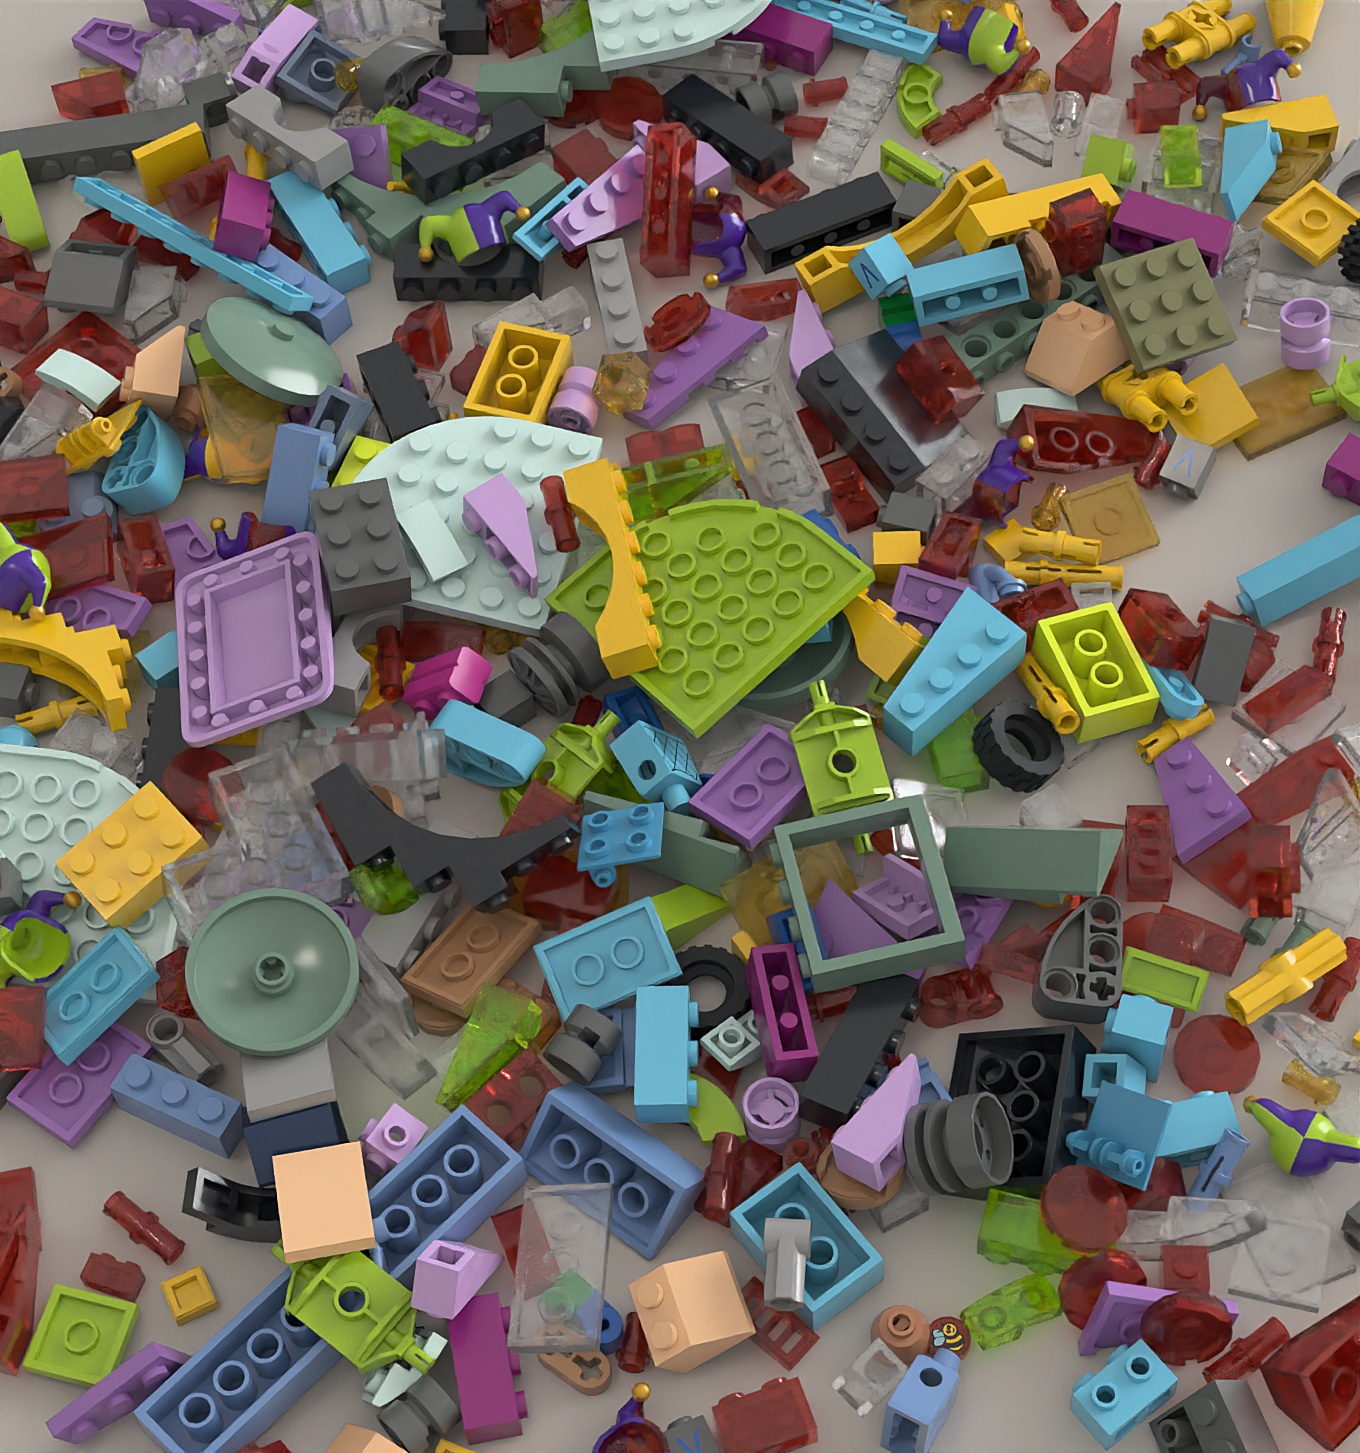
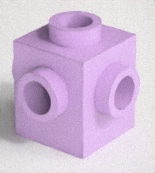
(390, 1140)

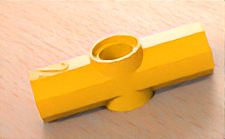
(1285, 976)

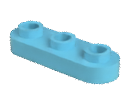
(1175, 692)

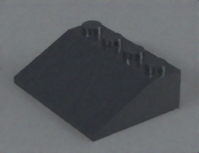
(875, 413)
(1040, 1086)

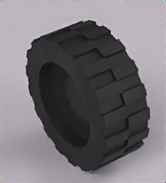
(1000, 757)
(726, 968)

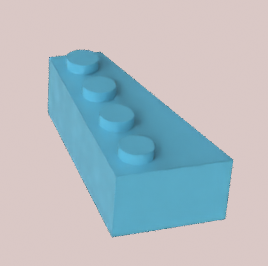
(955, 669)

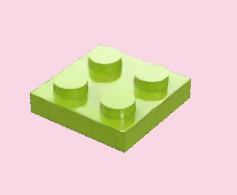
(81, 1336)

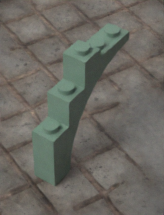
(544, 80)
(396, 216)

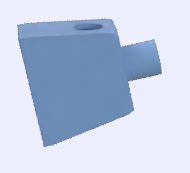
(921, 1403)

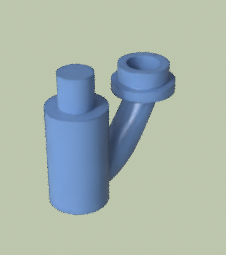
(986, 578)

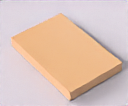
(323, 1202)

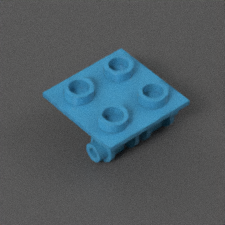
(619, 839)
(1121, 1135)

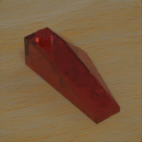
(1078, 440)
(1318, 1376)

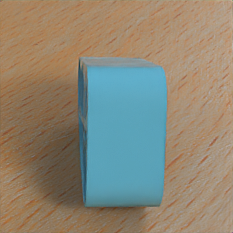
(147, 466)
(486, 747)

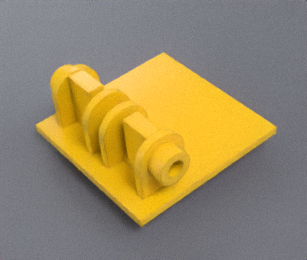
(96, 438)

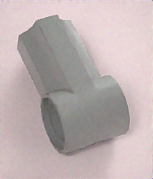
(184, 1051)
(786, 1250)

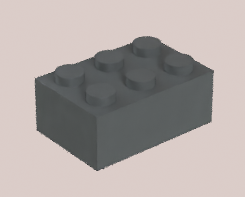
(360, 546)

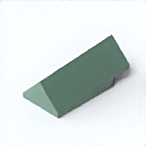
(687, 848)
(1029, 861)

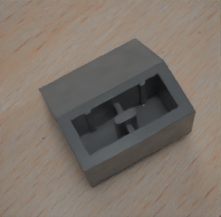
(90, 277)
(1215, 1420)

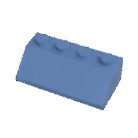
(590, 1142)

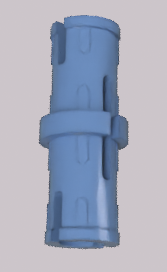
(1228, 1148)

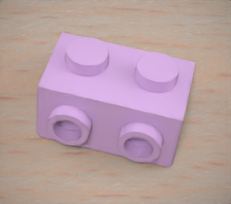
(898, 899)

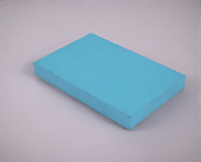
(608, 958)
(96, 994)

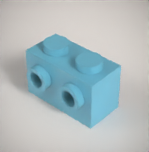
(1140, 1030)
(1122, 1393)

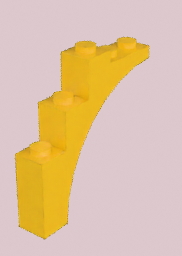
(84, 660)

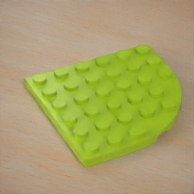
(729, 599)

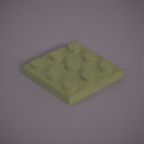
(1165, 305)

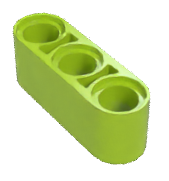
(19, 204)

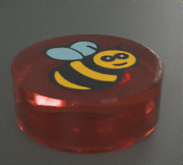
(949, 1334)

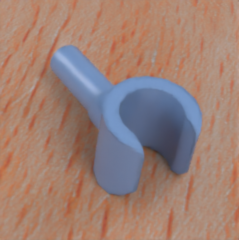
(1246, 53)
(381, 1235)

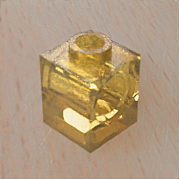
(622, 382)

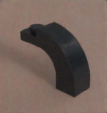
(232, 1207)

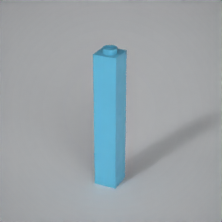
(1301, 573)

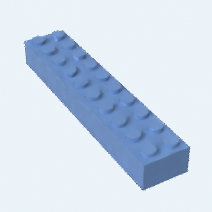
(272, 1359)

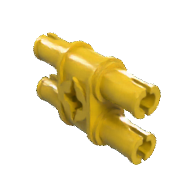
(1198, 31)
(1143, 394)

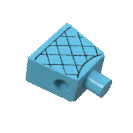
(658, 766)

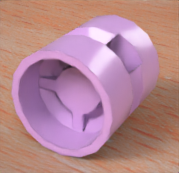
(1305, 333)
(574, 405)
(771, 1113)

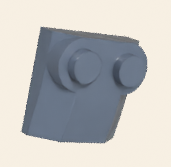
(310, 74)
(85, 501)

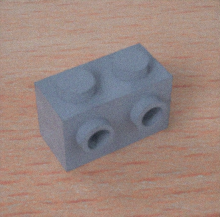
(341, 414)

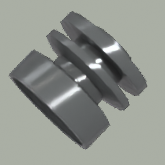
(564, 660)
(959, 1144)

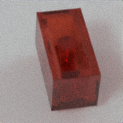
(464, 373)
(818, 435)
(113, 1277)

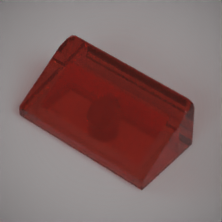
(1289, 698)

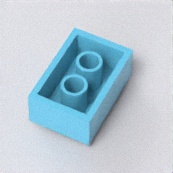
(841, 1258)

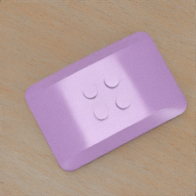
(253, 640)

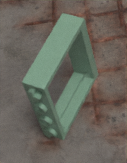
(886, 960)

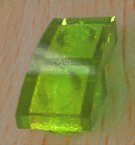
(1180, 156)
(384, 891)
(1010, 1309)

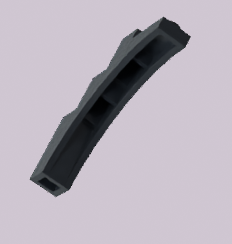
(480, 865)

